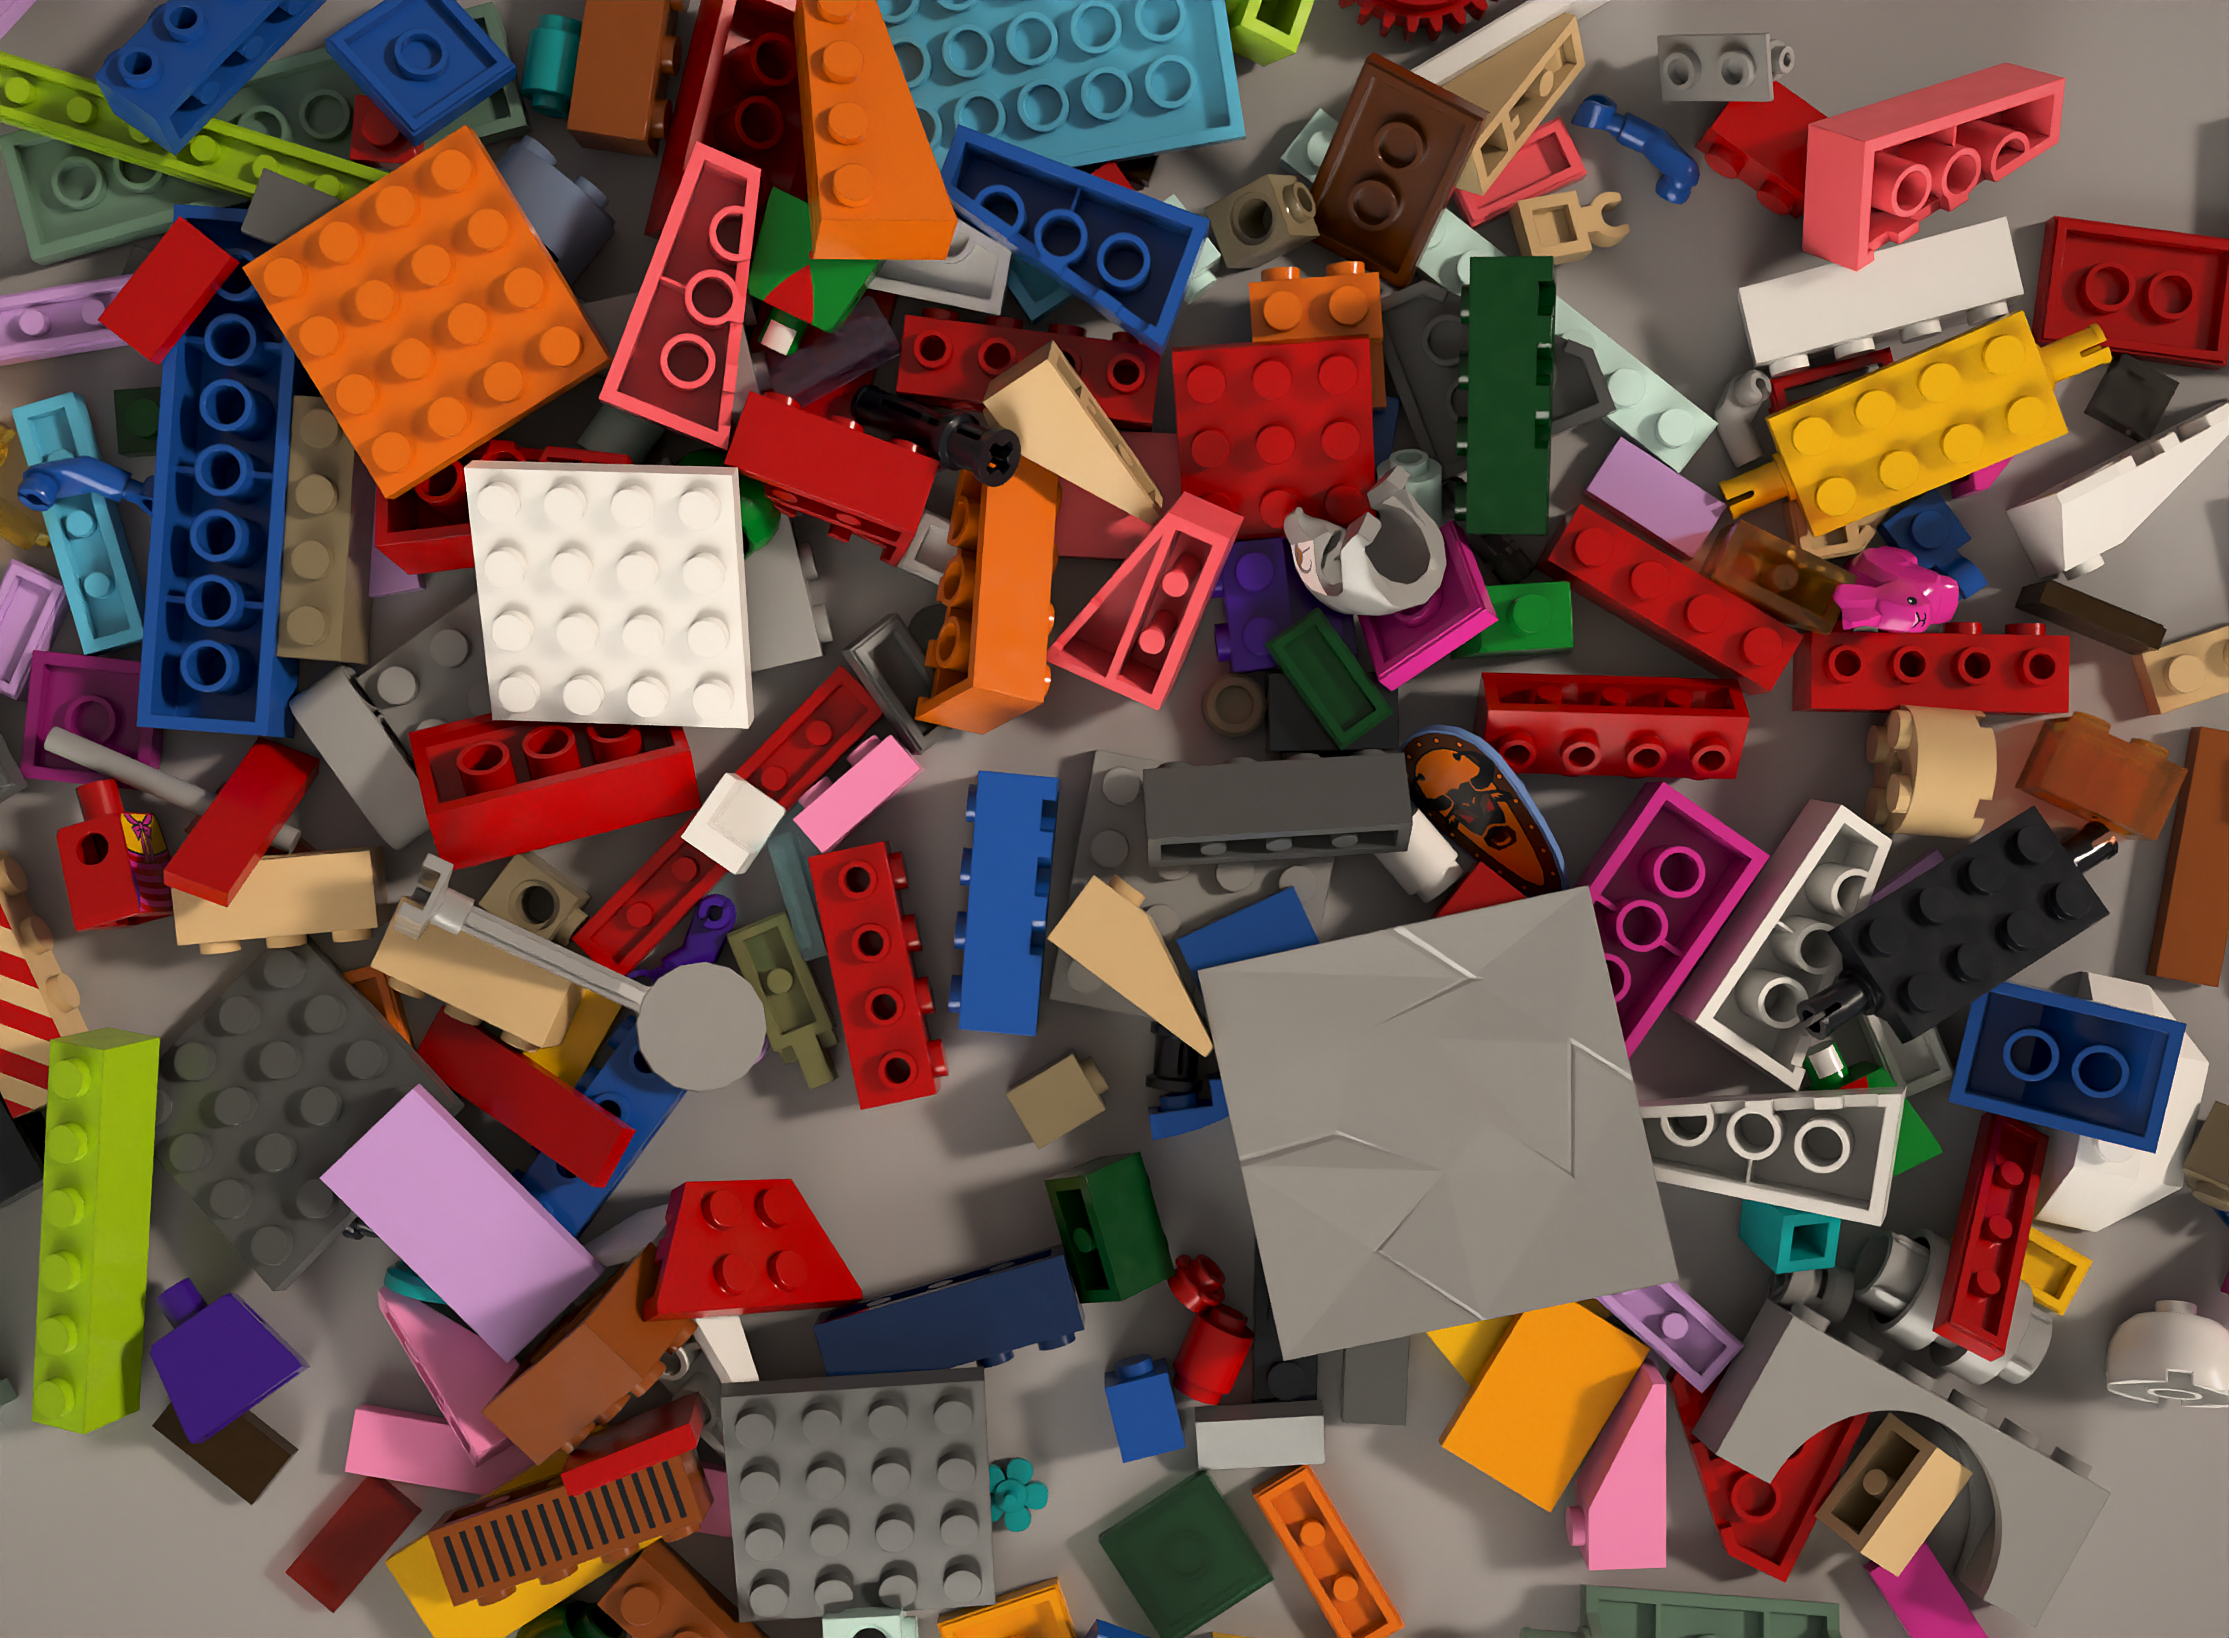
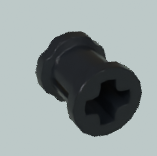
(1173, 1063)

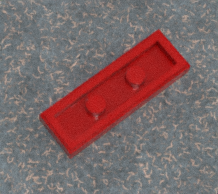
(241, 822)

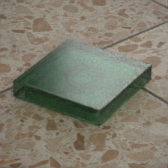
(1186, 1556)

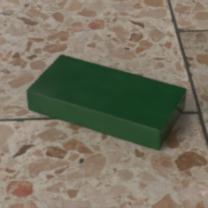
(1328, 679)

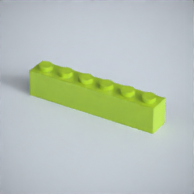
(95, 1228)

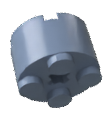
(563, 212)

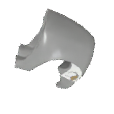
(1374, 562)

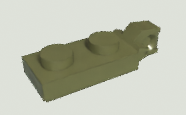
(791, 996)

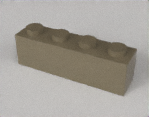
(325, 542)

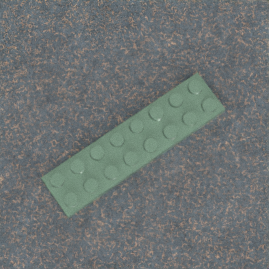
(91, 202)

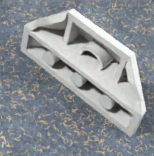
(2101, 1182)

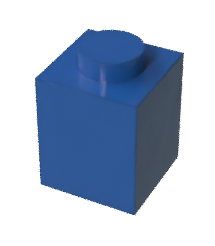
(1143, 1407)

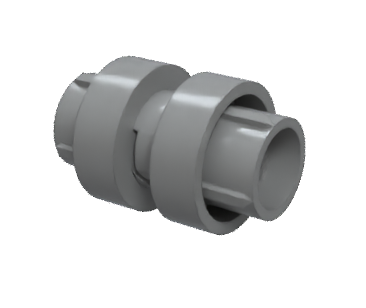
(1902, 1287)

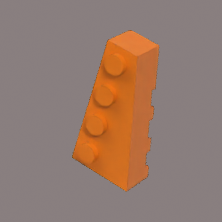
(864, 144)
(996, 602)

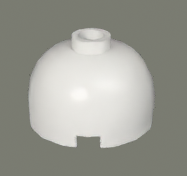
(2170, 1357)

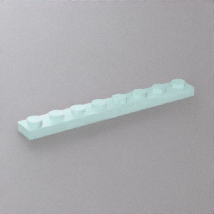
(1647, 407)

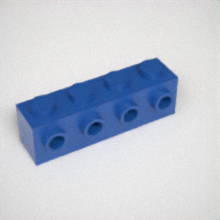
(194, 62)
(634, 1096)

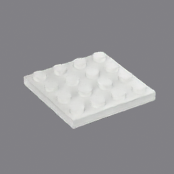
(612, 592)

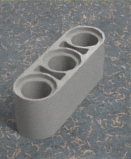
(363, 754)

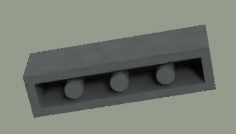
(1276, 808)

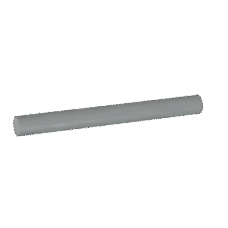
(145, 778)

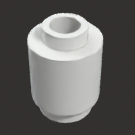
(1427, 864)

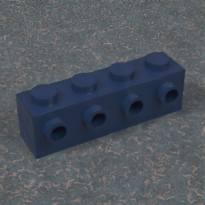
(956, 1319)

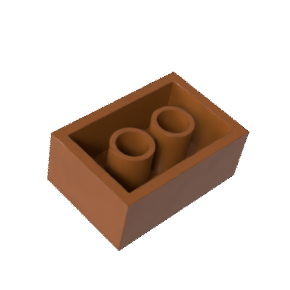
(588, 1364)

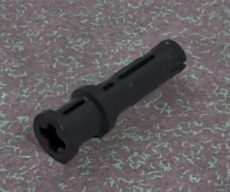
(952, 438)

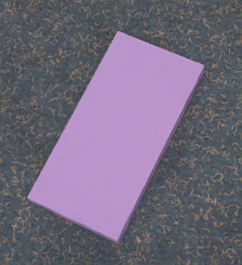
(462, 1223)

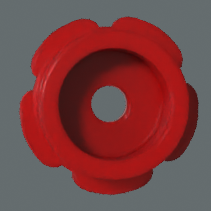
(1197, 1282)

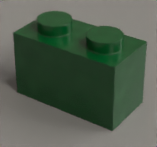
(1110, 1228)

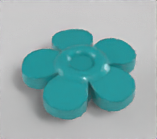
(1015, 1493)

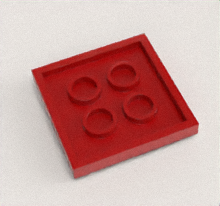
(1277, 429)

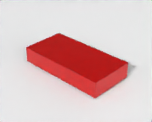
(168, 291)

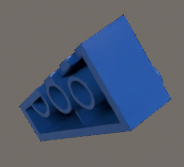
(1006, 902)

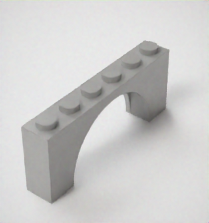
(779, 602)
(2023, 1504)

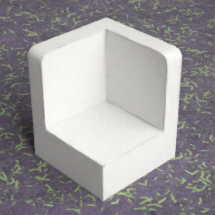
(734, 823)

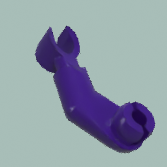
(704, 938)

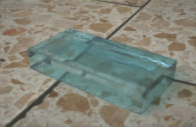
(798, 893)

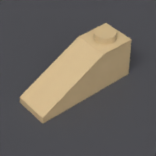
(1518, 91)
(1069, 431)
(1126, 951)

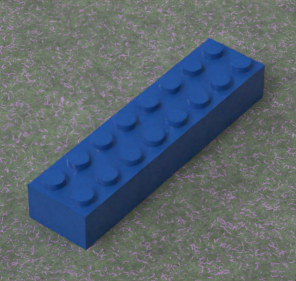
(221, 511)

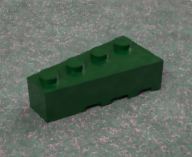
(1509, 395)

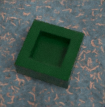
(137, 421)

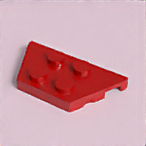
(745, 1252)

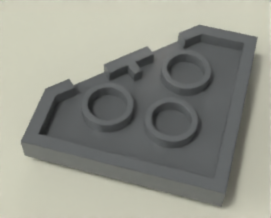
(1423, 354)

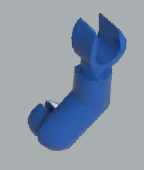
(1655, 143)
(78, 476)

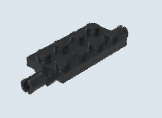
(1963, 927)

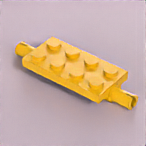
(1917, 423)

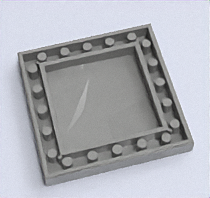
(1437, 1124)

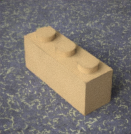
(291, 898)
(480, 983)

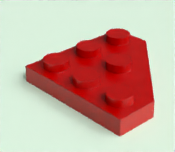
(1758, 1519)

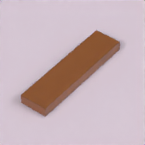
(2195, 887)

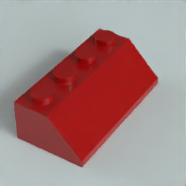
(738, 99)
(538, 784)

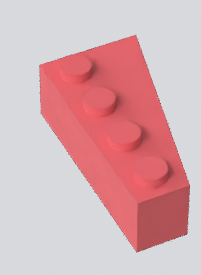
(1919, 153)
(688, 319)

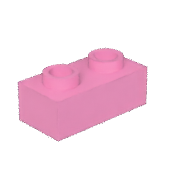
(875, 778)

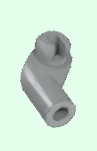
(1736, 412)

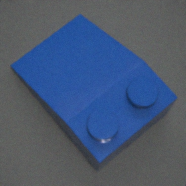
(2068, 1064)

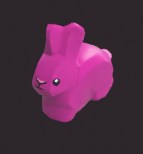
(1895, 592)

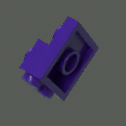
(1261, 601)

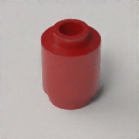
(1212, 1354)

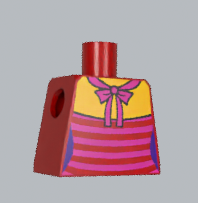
(113, 863)

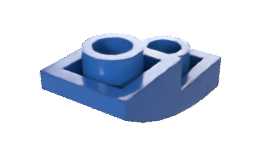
(1185, 1113)

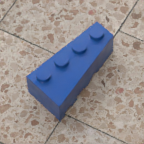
(1083, 232)

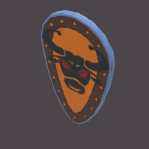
(1482, 807)

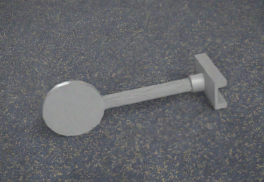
(692, 1025)

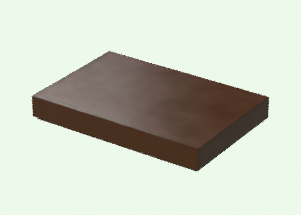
(1392, 168)

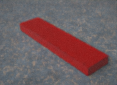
(526, 1098)
(1991, 1236)

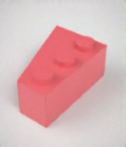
(1151, 606)

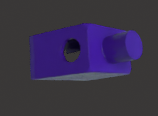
(218, 1359)

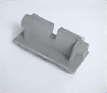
(1721, 66)

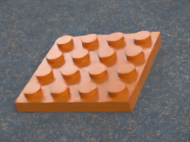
(428, 313)

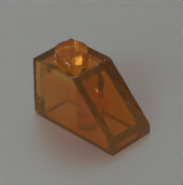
(1776, 576)

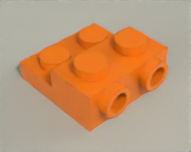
(1325, 306)

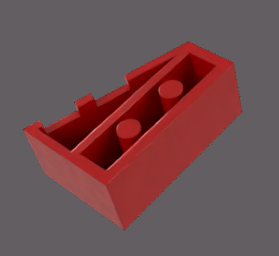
(834, 472)

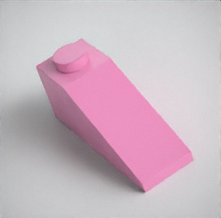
(456, 1369)
(1623, 1483)

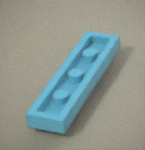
(85, 530)

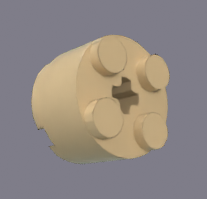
(1930, 771)

